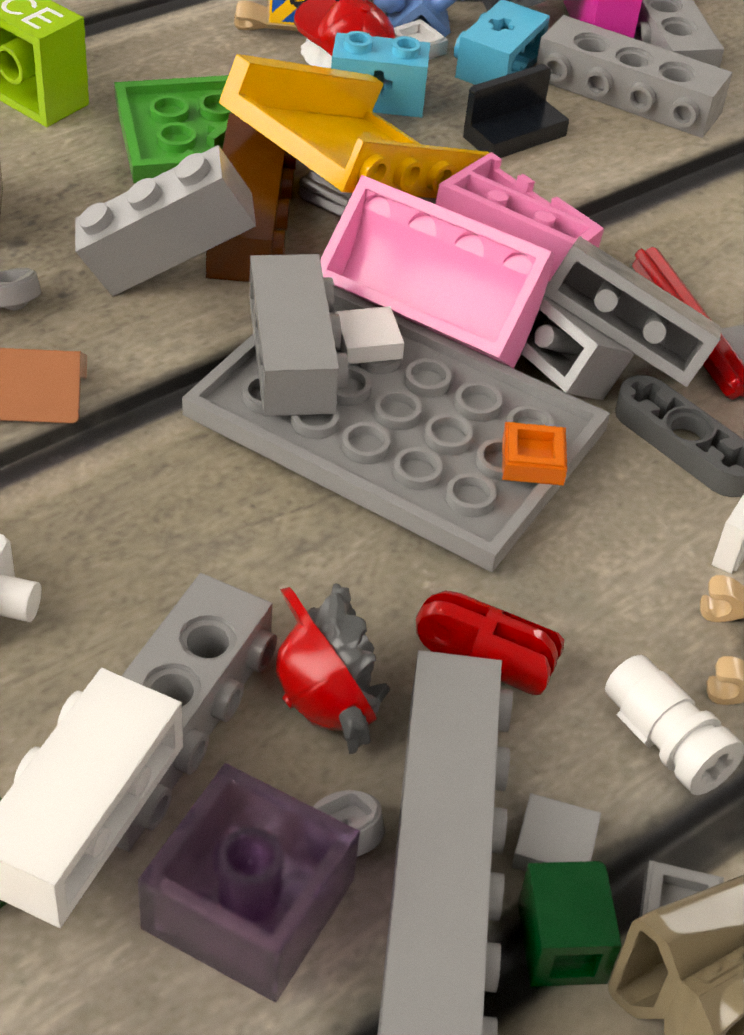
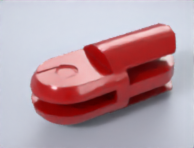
(472, 628)

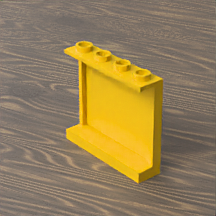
(331, 126)

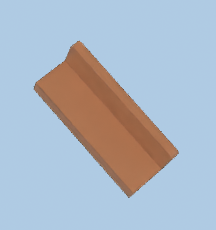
(41, 385)

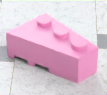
(511, 206)

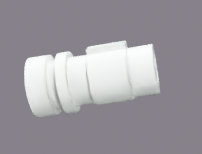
(666, 716)

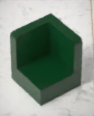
(568, 923)

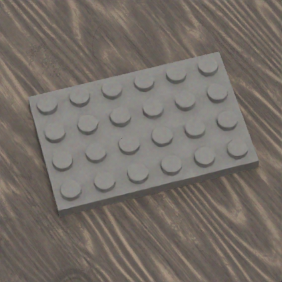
(410, 436)

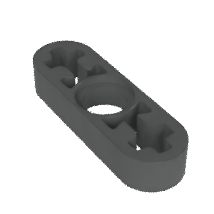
(657, 410)

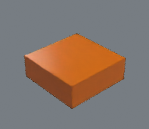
(534, 453)

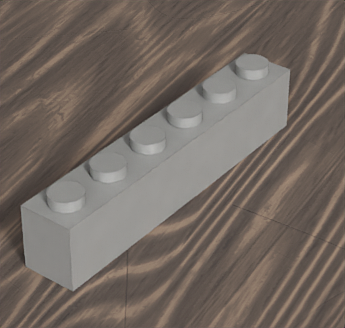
(444, 851)

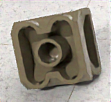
(687, 964)

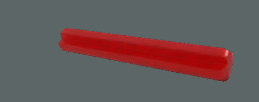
(723, 362)

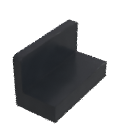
(513, 113)

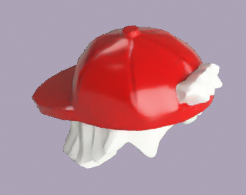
(323, 18)

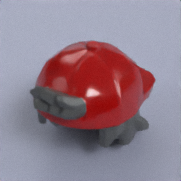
(329, 667)

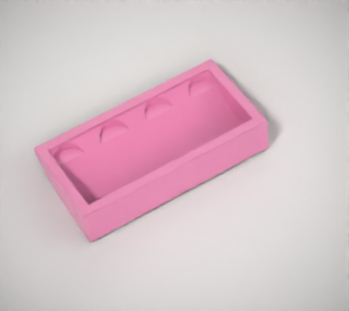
(439, 269)

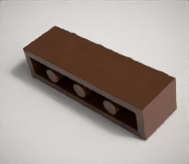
(270, 178)

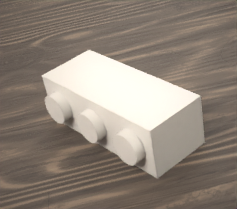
(83, 792)

